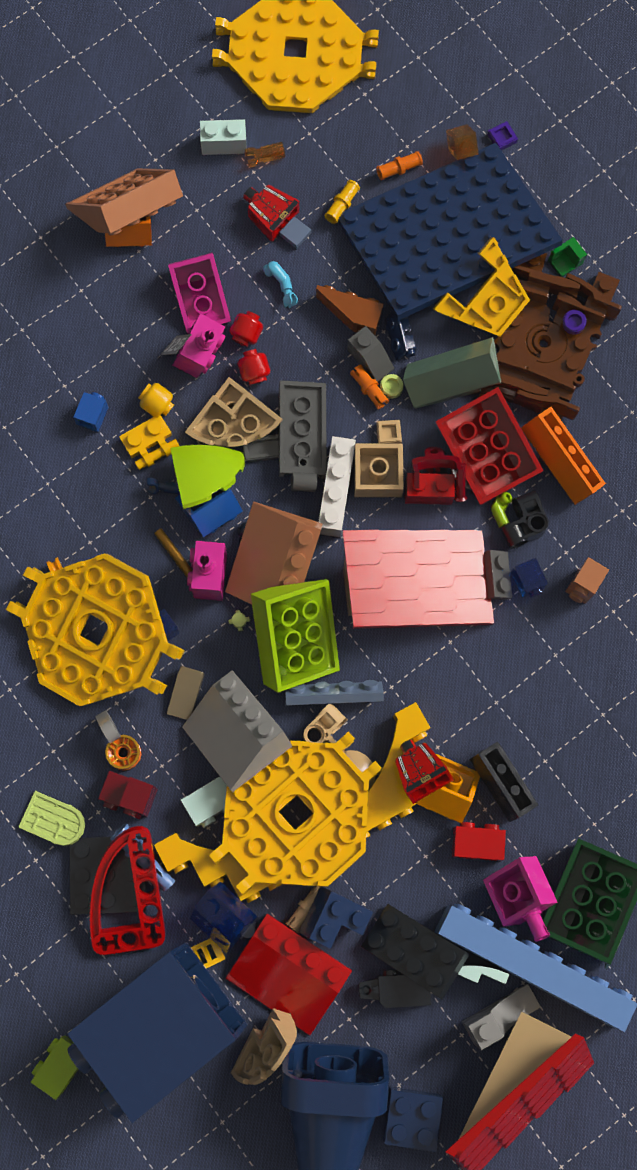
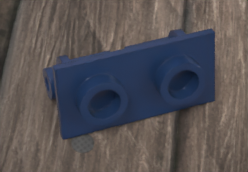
(400, 343)

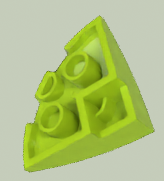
(205, 470)

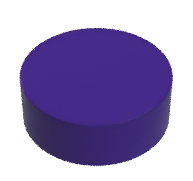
(574, 322)

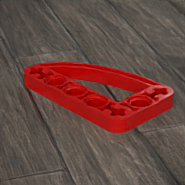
(140, 930)

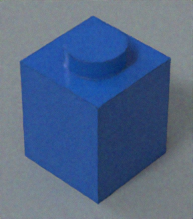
(91, 411)

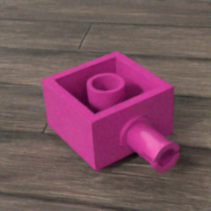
(197, 351)
(209, 570)
(521, 894)

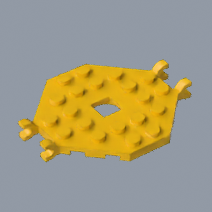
(288, 81)
(128, 648)
(321, 845)

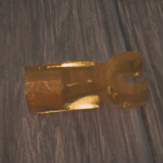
(265, 153)

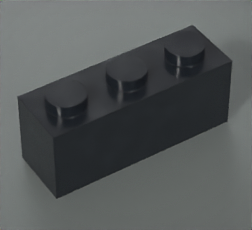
(504, 782)

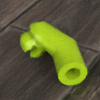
(499, 507)

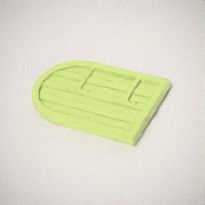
(53, 820)

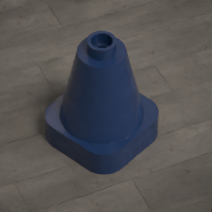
(333, 1101)

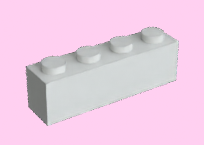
(336, 486)

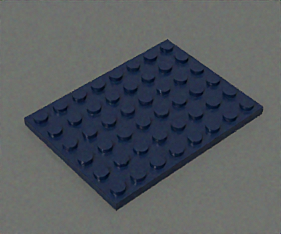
(430, 230)

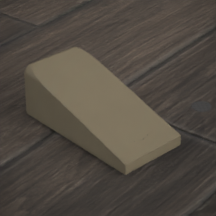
(185, 692)

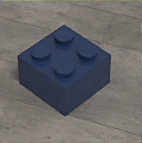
(412, 1119)

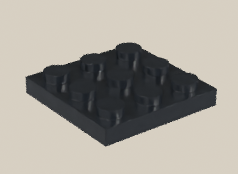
(118, 886)

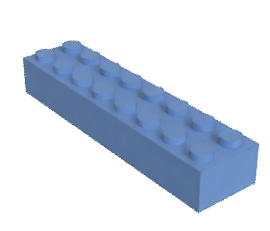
(538, 969)

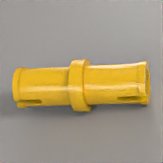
(342, 201)

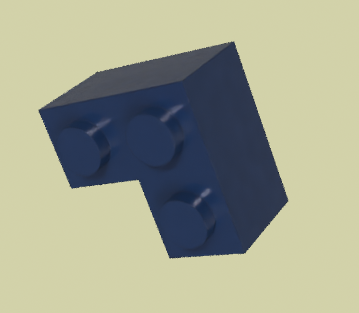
(331, 912)

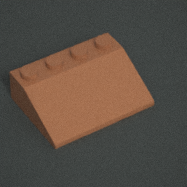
(127, 199)
(272, 551)

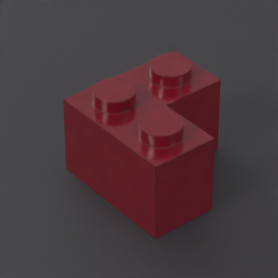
(127, 793)

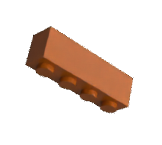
(563, 455)

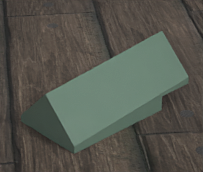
(452, 374)

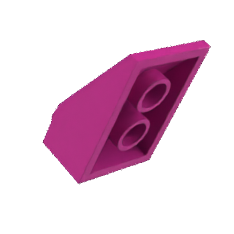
(199, 289)

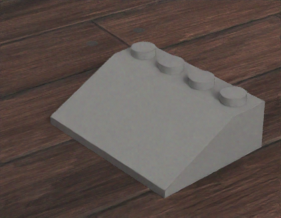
(235, 732)

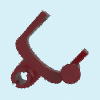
(435, 458)

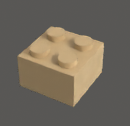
(378, 470)

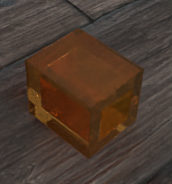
(462, 142)

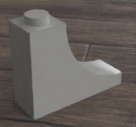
(494, 1020)

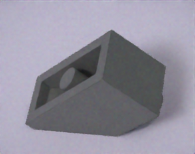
(370, 354)

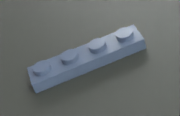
(335, 693)

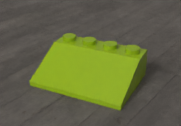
(295, 633)

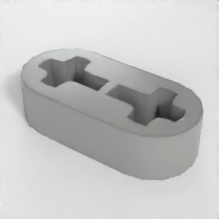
(107, 726)

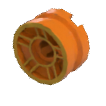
(123, 763)

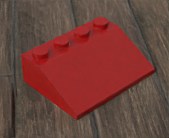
(490, 445)
(289, 973)

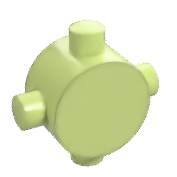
(239, 620)

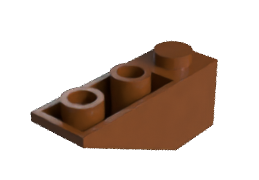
(351, 309)

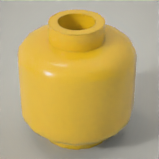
(156, 400)

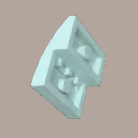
(474, 972)

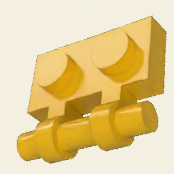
(146, 436)

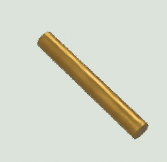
(173, 552)

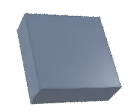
(295, 232)

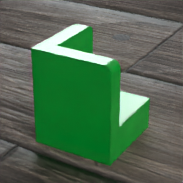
(567, 257)

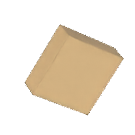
(389, 432)

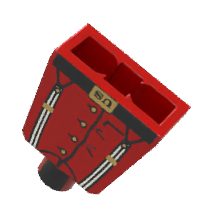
(270, 209)
(421, 770)

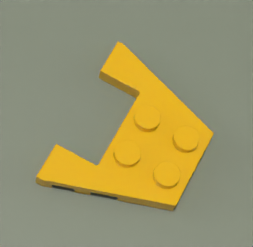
(495, 302)

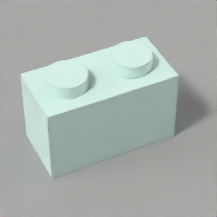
(223, 137)
(206, 802)

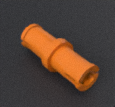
(399, 165)
(369, 386)

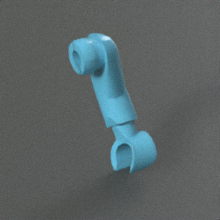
(277, 271)

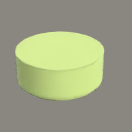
(391, 386)

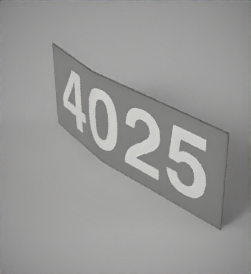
(175, 344)

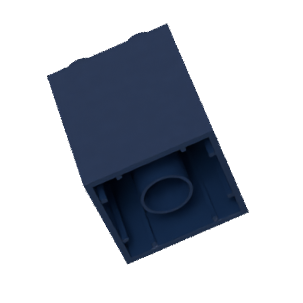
(155, 1033)

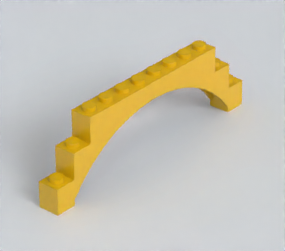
(385, 801)

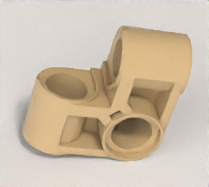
(327, 723)

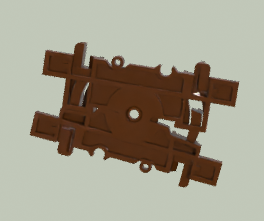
(553, 369)

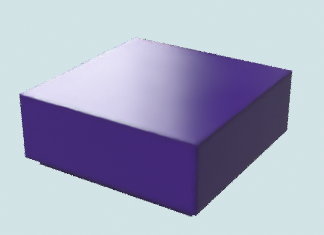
(502, 136)

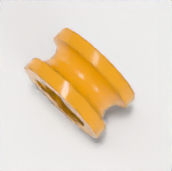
(53, 566)

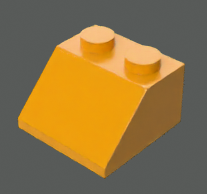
(455, 797)

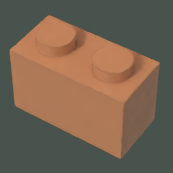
(586, 581)

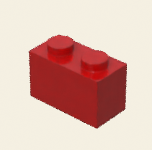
(431, 490)
(478, 843)

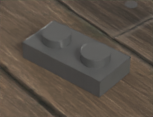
(498, 575)

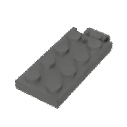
(302, 433)

